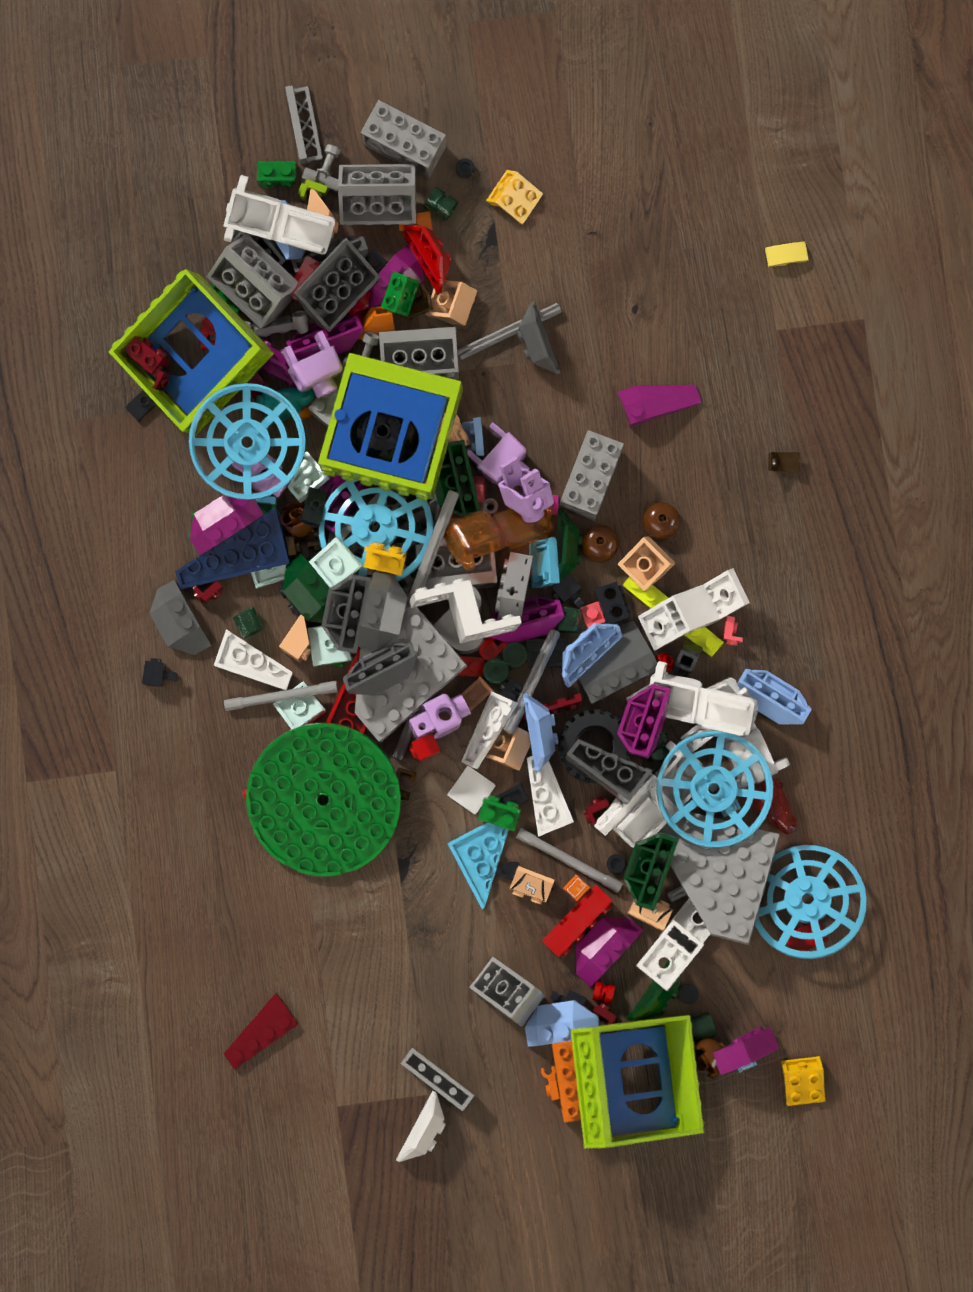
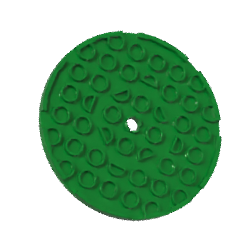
(331, 763)

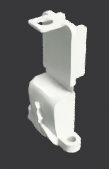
(276, 221)
(706, 706)
(755, 738)
(645, 816)

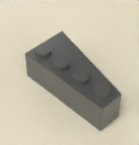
(610, 771)

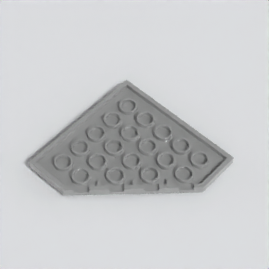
(434, 668)
(725, 880)

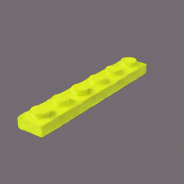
(653, 597)

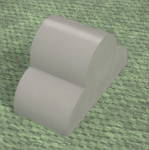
(447, 629)
(507, 991)

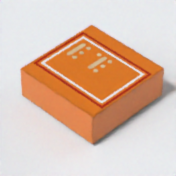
(576, 887)

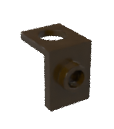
(421, 304)
(784, 461)

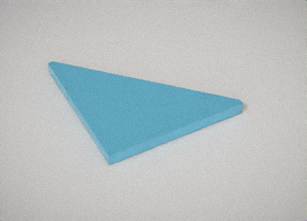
(479, 856)

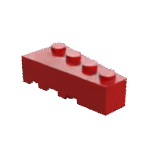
(577, 920)

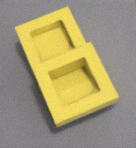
(786, 253)

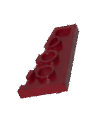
(563, 703)
(265, 1028)

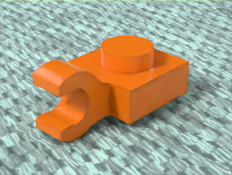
(422, 219)
(551, 1089)

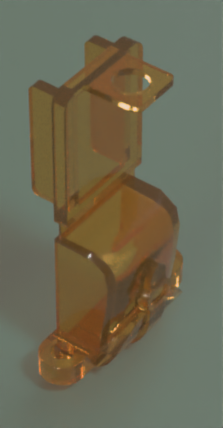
(483, 534)

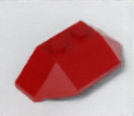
(429, 254)

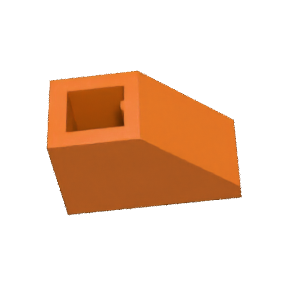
(377, 321)

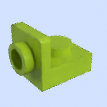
(321, 190)

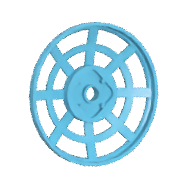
(247, 428)
(384, 516)
(727, 789)
(817, 909)

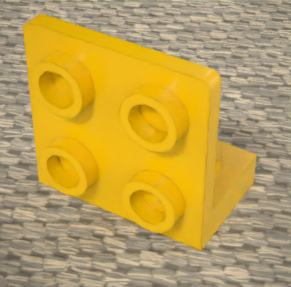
(515, 196)
(385, 559)
(803, 1081)

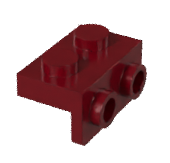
(307, 268)
(146, 355)

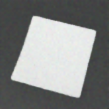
(471, 790)

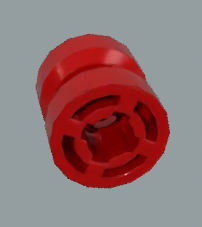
(599, 990)

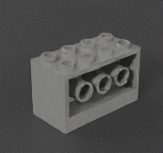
(403, 138)
(377, 194)
(253, 280)
(425, 345)
(591, 475)
(481, 576)

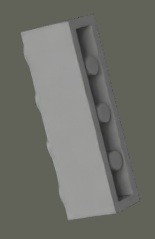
(437, 1079)

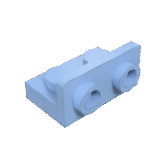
(474, 432)

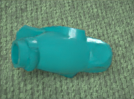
(293, 395)

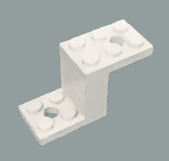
(693, 609)
(464, 610)
(678, 943)

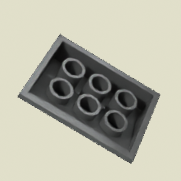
(336, 285)
(620, 666)

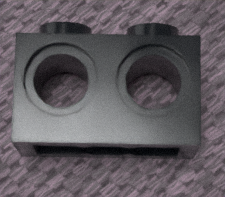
(608, 604)

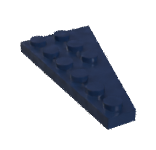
(249, 550)

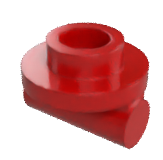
(667, 659)

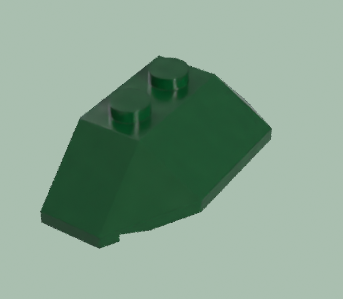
(457, 476)
(567, 544)
(305, 589)
(649, 868)
(654, 1000)

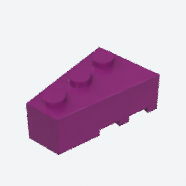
(746, 1049)

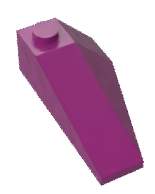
(655, 401)

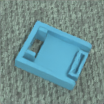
(544, 563)

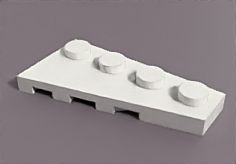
(243, 659)
(492, 720)
(548, 800)
(619, 809)

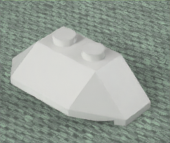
(424, 1131)

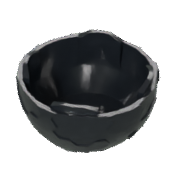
(383, 446)

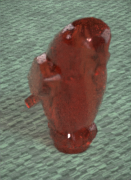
(780, 811)

